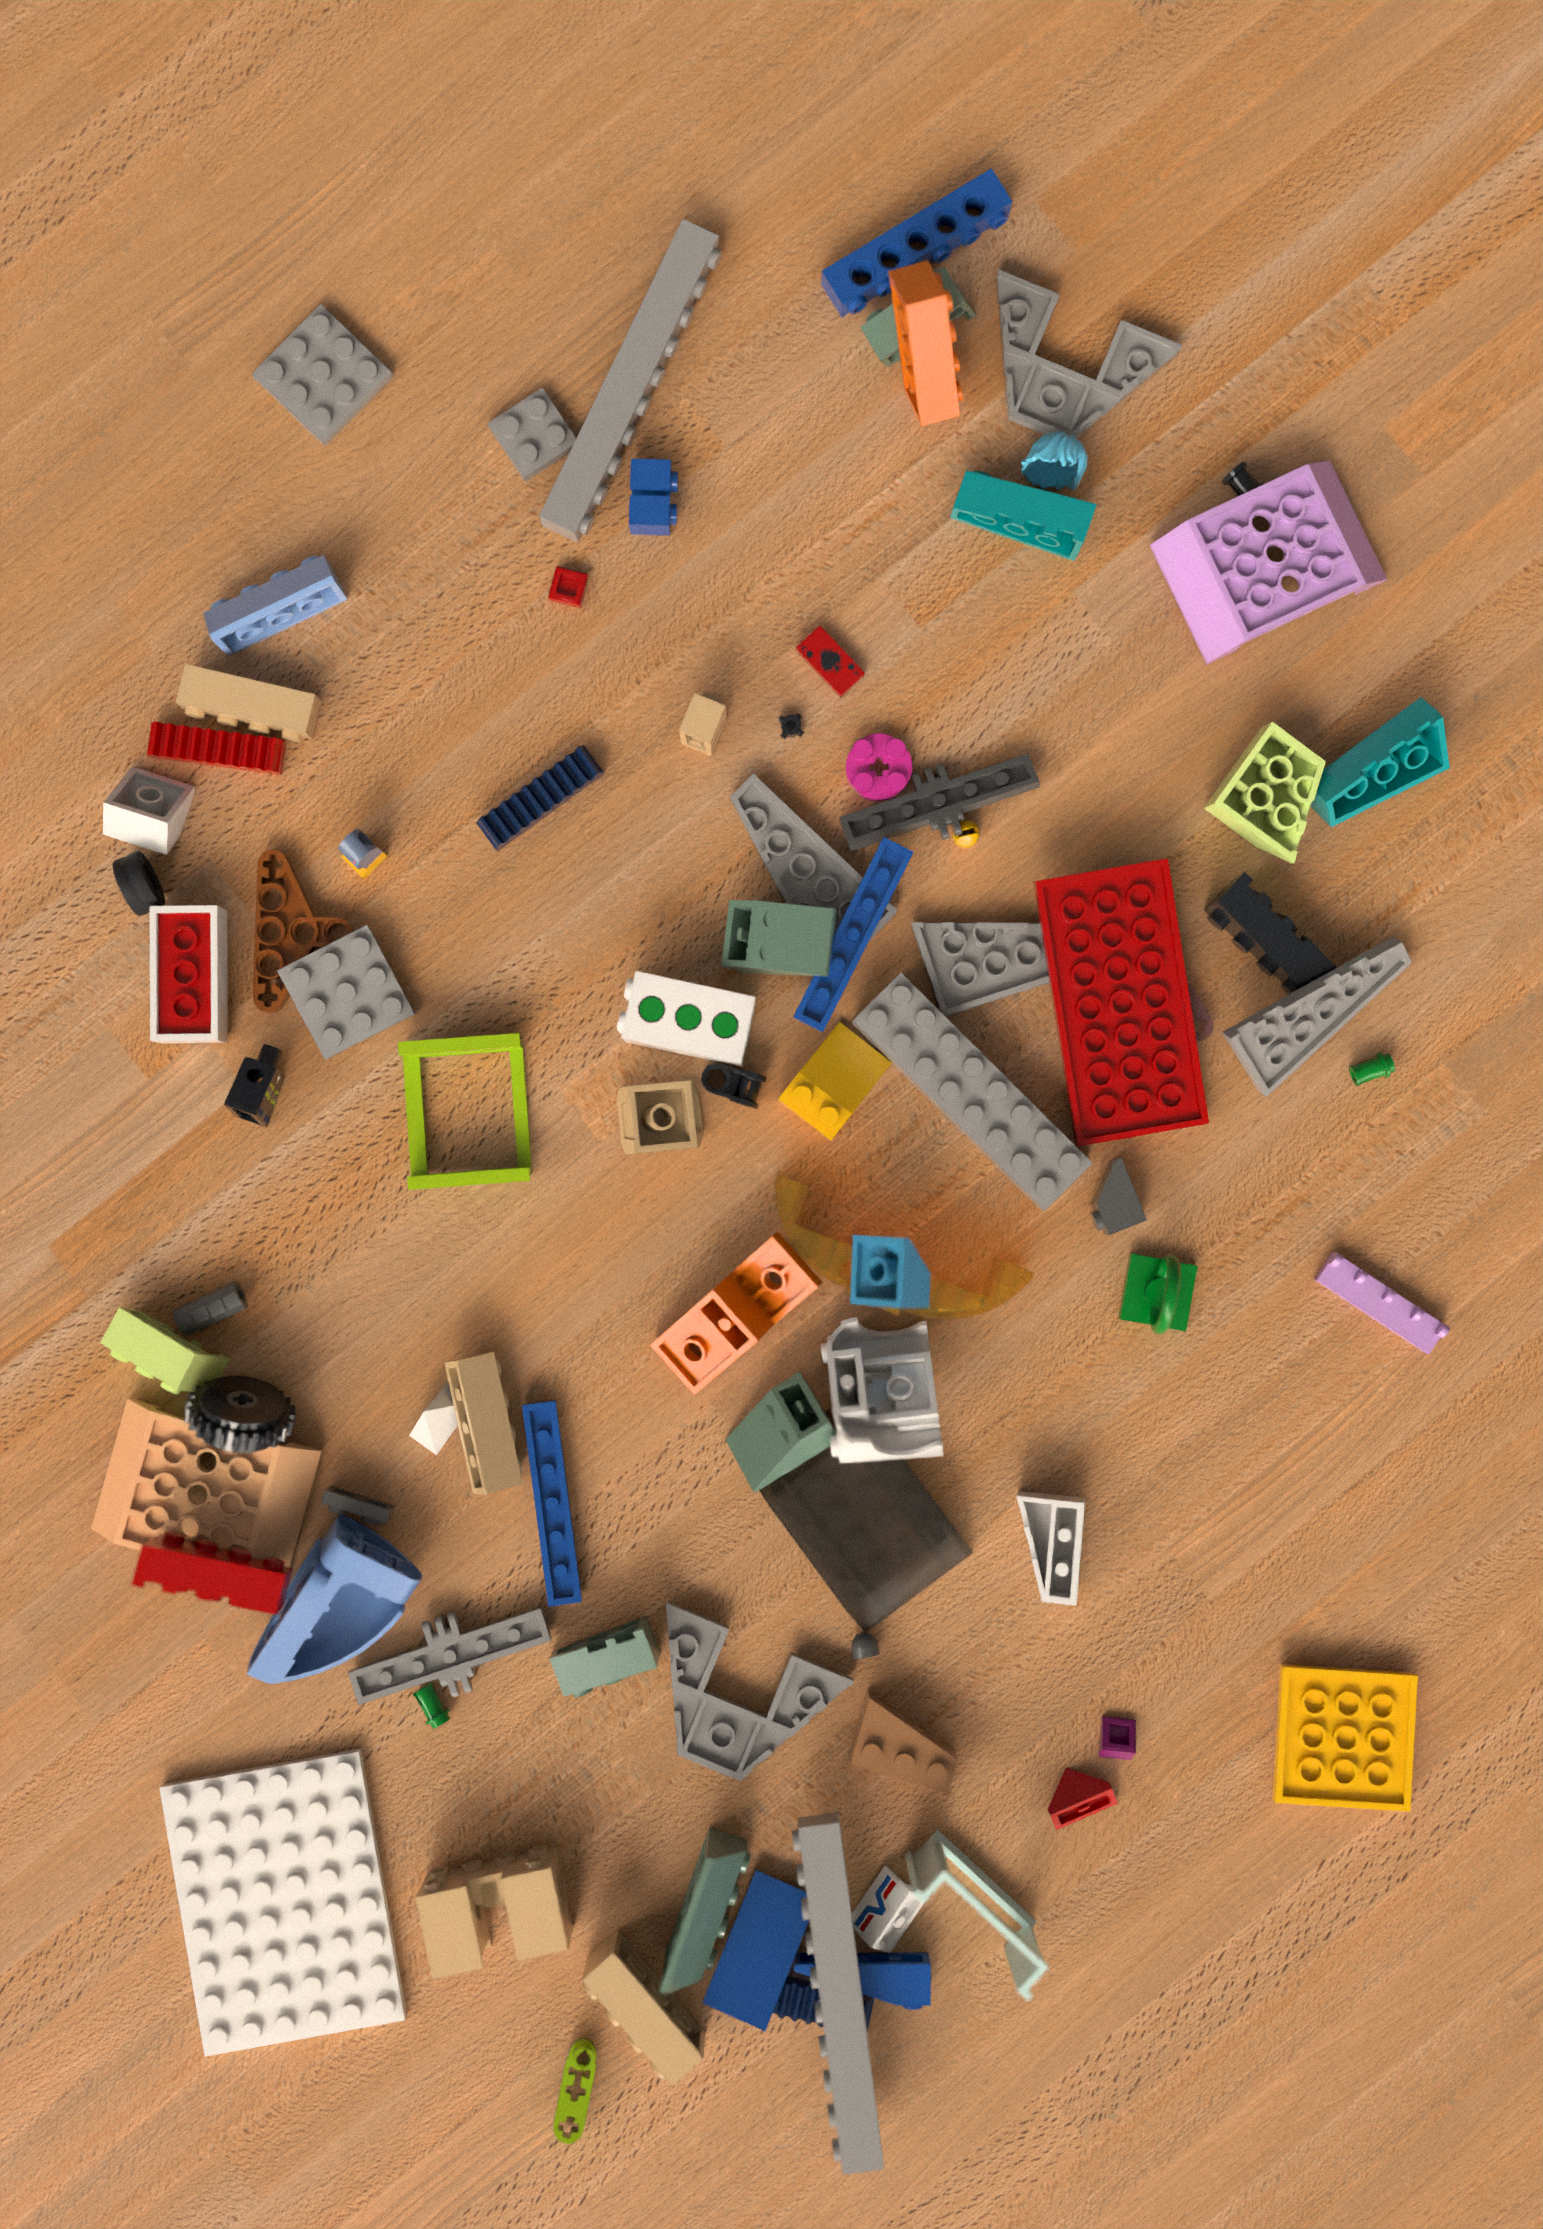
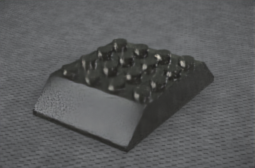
(866, 1530)

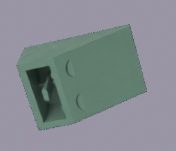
(778, 938)
(780, 1432)

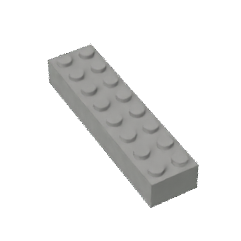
(971, 1092)

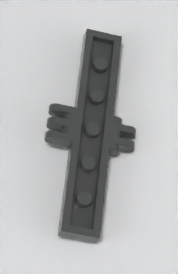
(939, 802)

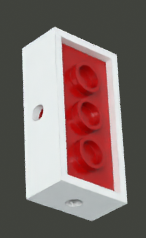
(188, 974)

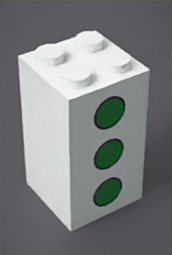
(687, 1018)

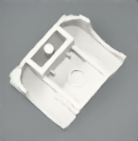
(882, 1393)

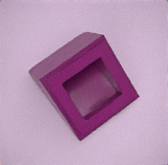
(1117, 1738)

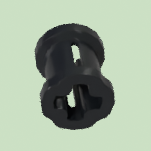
(1241, 479)

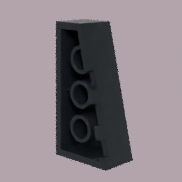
(1267, 935)

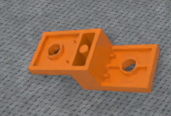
(736, 1313)

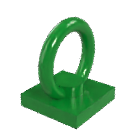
(1158, 1292)

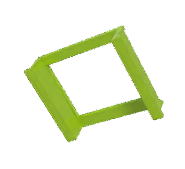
(411, 1053)

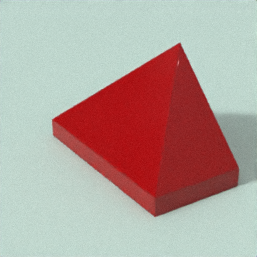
(1079, 1797)

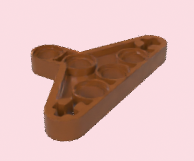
(289, 915)

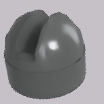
(864, 1646)

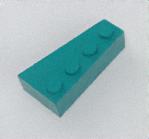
(1024, 513)
(1384, 764)

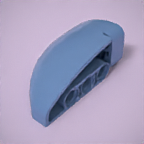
(336, 1604)

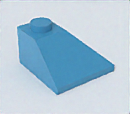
(888, 1273)

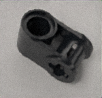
(735, 1085)

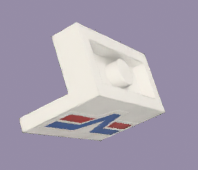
(885, 1911)

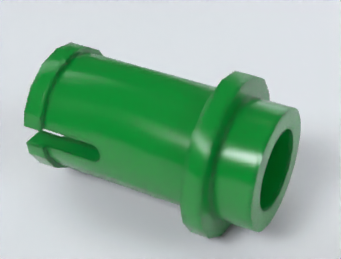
(1371, 1069)
(431, 1706)

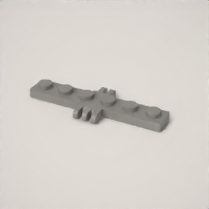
(450, 1655)

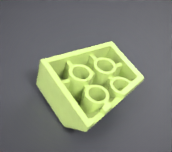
(1269, 792)

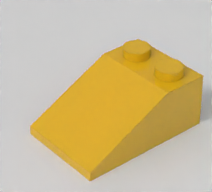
(834, 1081)

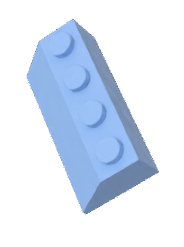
(274, 605)

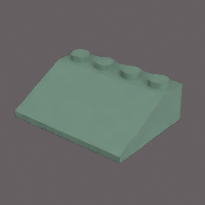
(704, 1909)

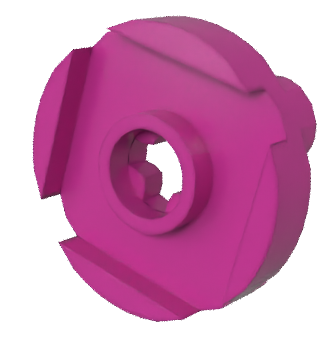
(865, 781)

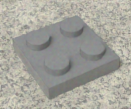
(533, 434)

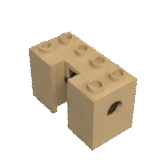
(455, 1916)

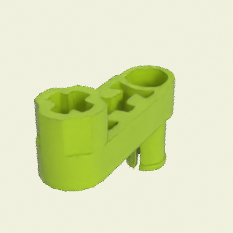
(577, 2107)

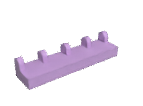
(1381, 1303)

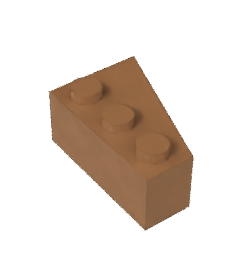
(900, 1748)

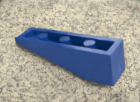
(889, 1977)

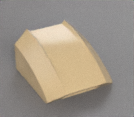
(659, 1117)

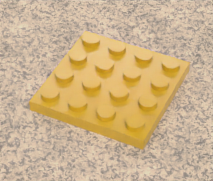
(1345, 1737)

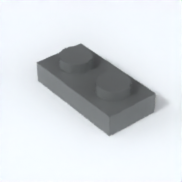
(344, 1501)

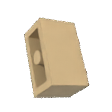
(703, 723)

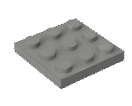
(322, 375)
(346, 992)

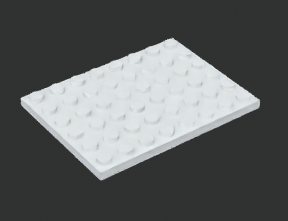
(283, 1902)

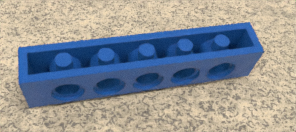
(981, 193)

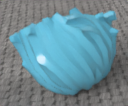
(1055, 461)

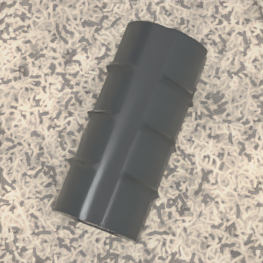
(210, 1308)

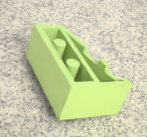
(161, 1352)

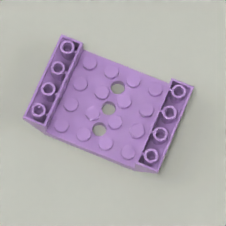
(1232, 587)

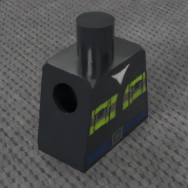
(254, 1099)

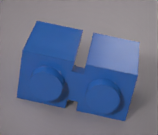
(651, 497)

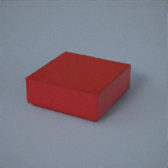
(568, 587)

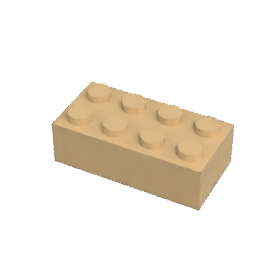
(633, 2000)

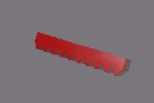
(216, 748)

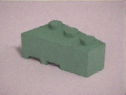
(881, 326)
(606, 1657)

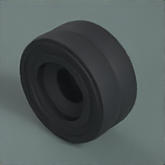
(138, 883)

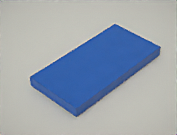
(758, 1951)

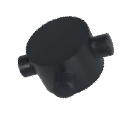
(791, 726)

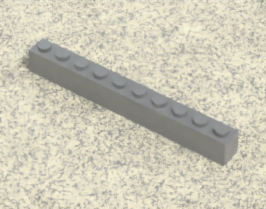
(630, 381)
(840, 1993)

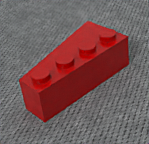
(213, 1572)

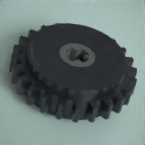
(240, 1414)

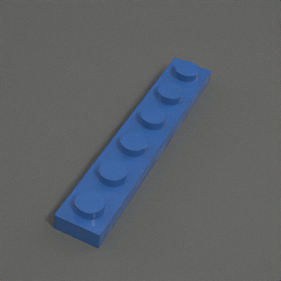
(854, 933)
(552, 1503)

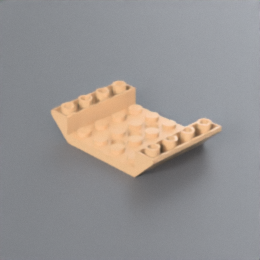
(252, 1497)

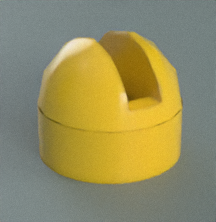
(967, 840)

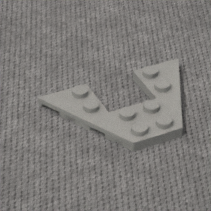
(1050, 395)
(725, 1732)

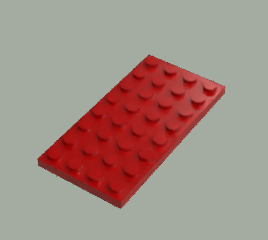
(1121, 1002)

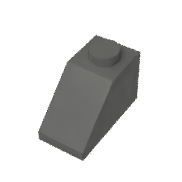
(1116, 1201)

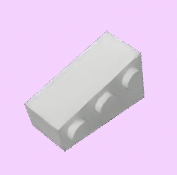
(1055, 1542)

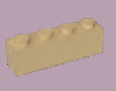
(248, 702)
(484, 1423)

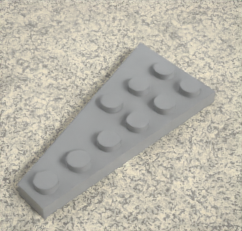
(796, 856)
(980, 961)
(1295, 1027)

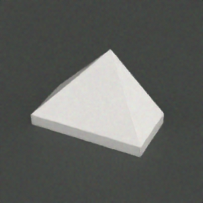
(436, 1422)

